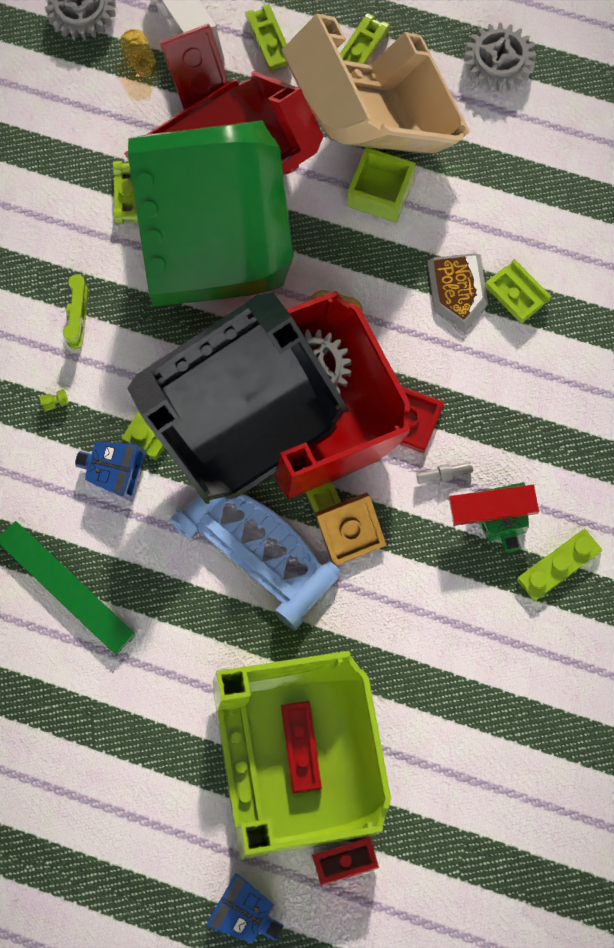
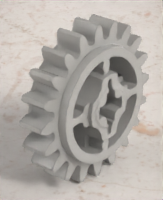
(82, 18)
(509, 67)
(325, 346)

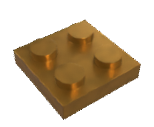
(350, 529)

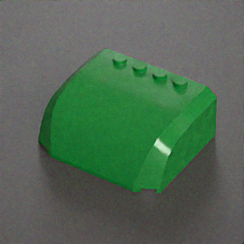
(211, 212)

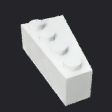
(185, 16)

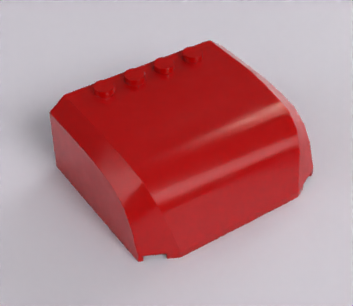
(257, 99)
(374, 398)

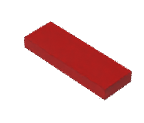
(493, 505)
(301, 747)

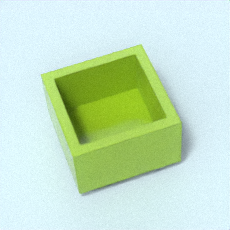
(381, 185)

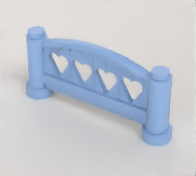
(295, 594)

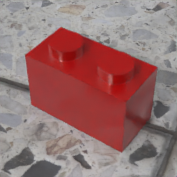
(345, 861)

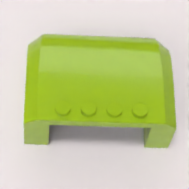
(256, 760)

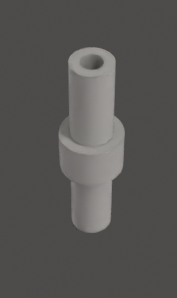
(444, 473)

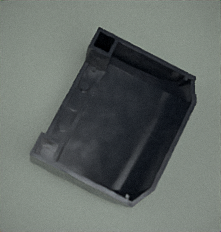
(238, 399)

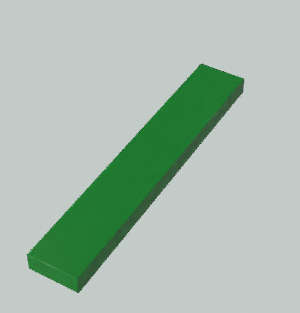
(66, 588)

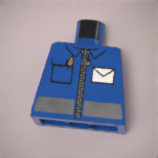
(113, 467)
(244, 913)

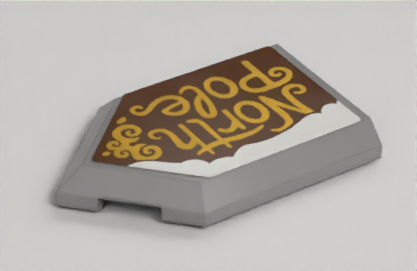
(458, 288)

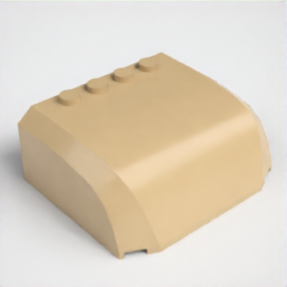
(383, 105)

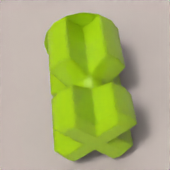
(49, 402)

